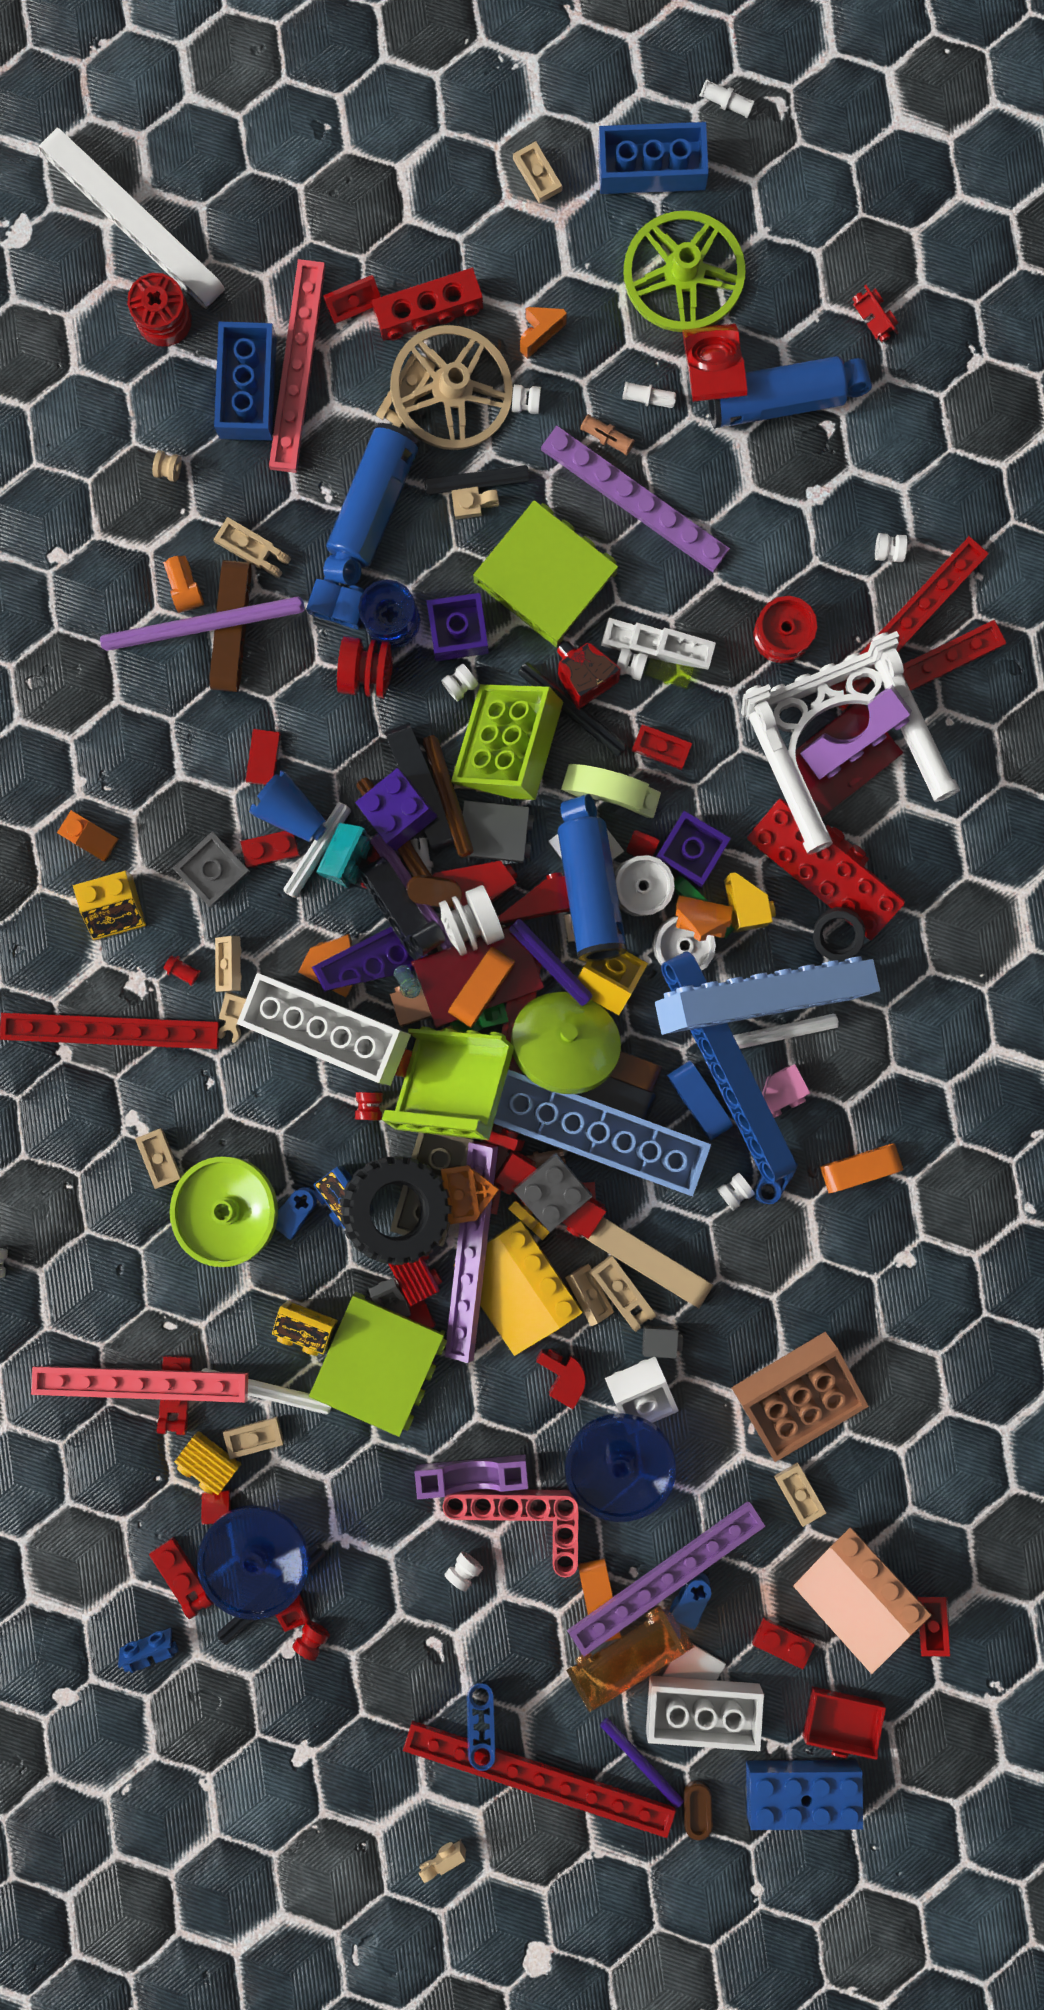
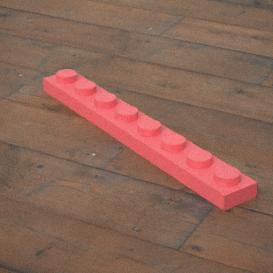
(297, 366)
(140, 1384)

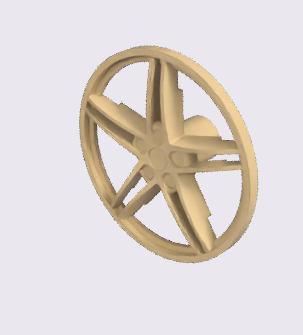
(451, 386)

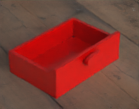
(844, 1723)

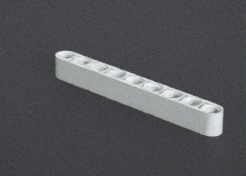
(131, 218)

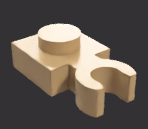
(230, 1012)
(447, 1858)

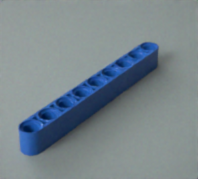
(735, 1080)

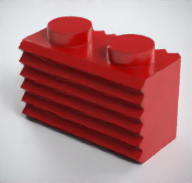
(417, 1280)

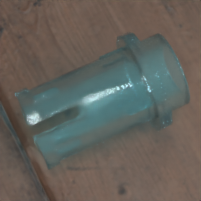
(409, 986)

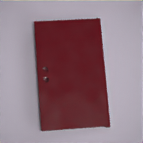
(832, 791)
(447, 972)

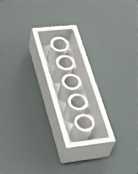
(324, 1029)

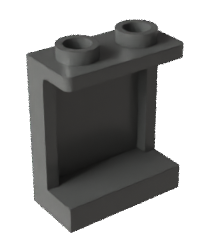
(498, 831)

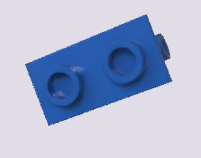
(136, 1654)

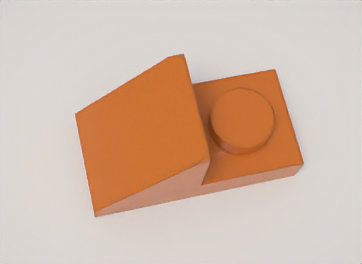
(545, 323)
(87, 836)

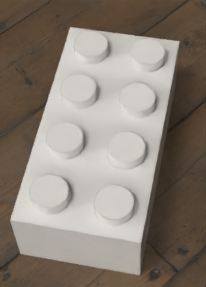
(704, 1713)

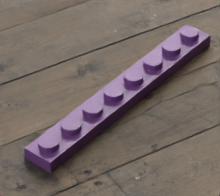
(635, 499)
(470, 1265)
(665, 1578)

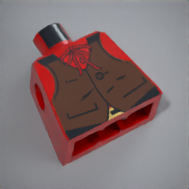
(585, 672)

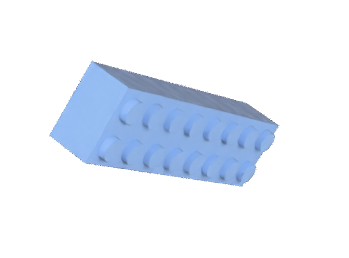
(766, 994)
(602, 1134)

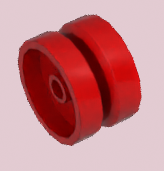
(799, 632)

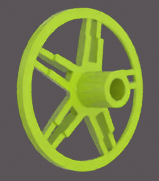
(684, 270)

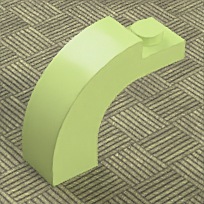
(611, 788)

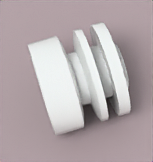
(471, 920)

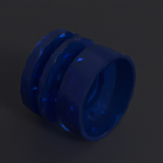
(388, 599)

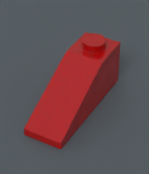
(544, 900)

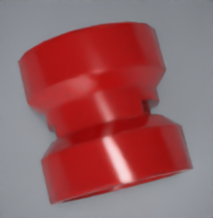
(368, 1112)
(312, 1638)

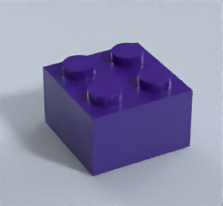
(457, 627)
(396, 809)
(693, 849)

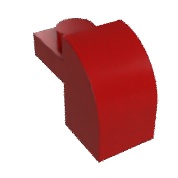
(570, 1379)

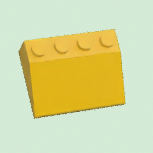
(523, 1290)

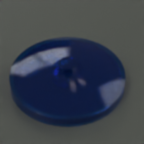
(620, 1467)
(253, 1562)

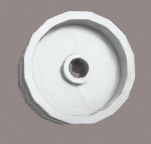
(658, 884)
(668, 939)

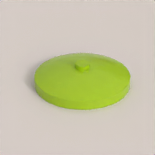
(565, 1044)
(223, 1211)

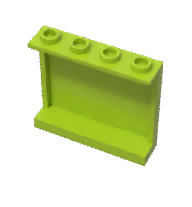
(545, 572)
(452, 1083)
(378, 1365)

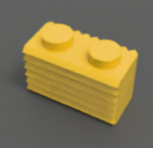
(207, 1464)

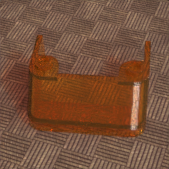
(629, 1659)

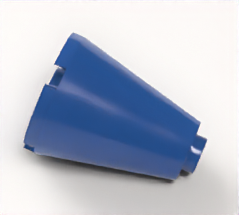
(288, 809)

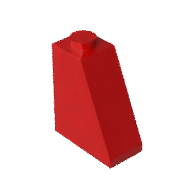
(493, 876)

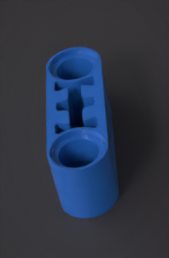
(700, 1100)
(487, 1733)

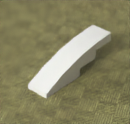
(659, 644)

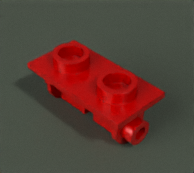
(870, 304)

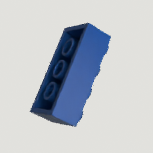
(653, 157)
(245, 381)
(830, 1788)

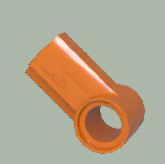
(184, 590)

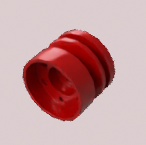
(159, 309)
(364, 667)

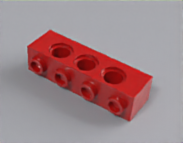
(435, 292)

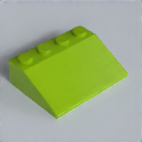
(508, 740)

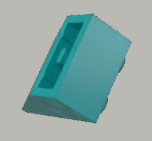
(345, 854)

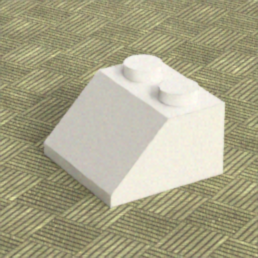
(642, 1391)

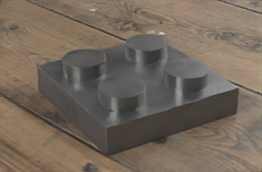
(211, 870)
(552, 1192)

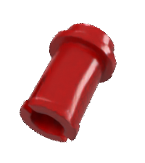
(181, 970)

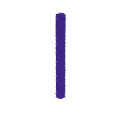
(642, 1763)

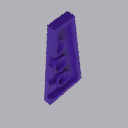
(364, 962)

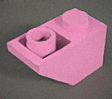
(784, 1089)

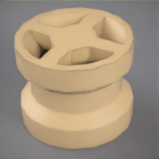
(166, 466)

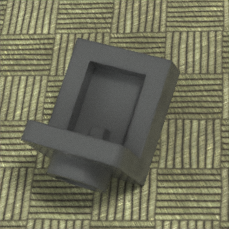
(390, 1296)

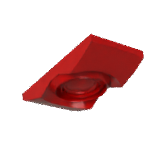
(715, 362)

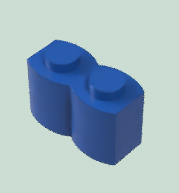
(335, 603)

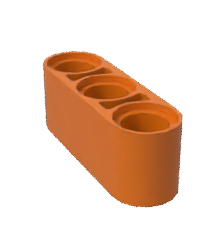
(481, 987)
(861, 1168)
(596, 1586)

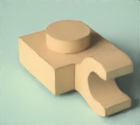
(468, 502)

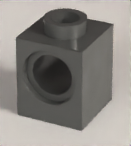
(661, 1341)

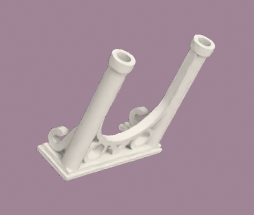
(760, 702)

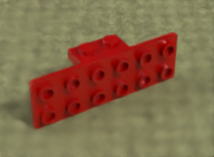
(831, 874)

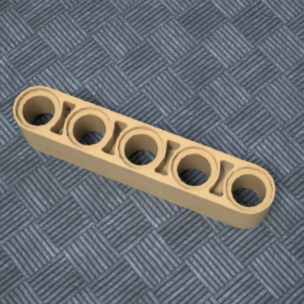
(650, 1262)

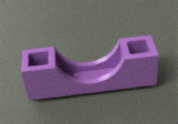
(885, 712)
(494, 1473)

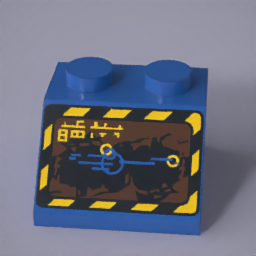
(331, 1190)

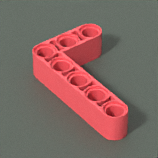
(524, 1512)

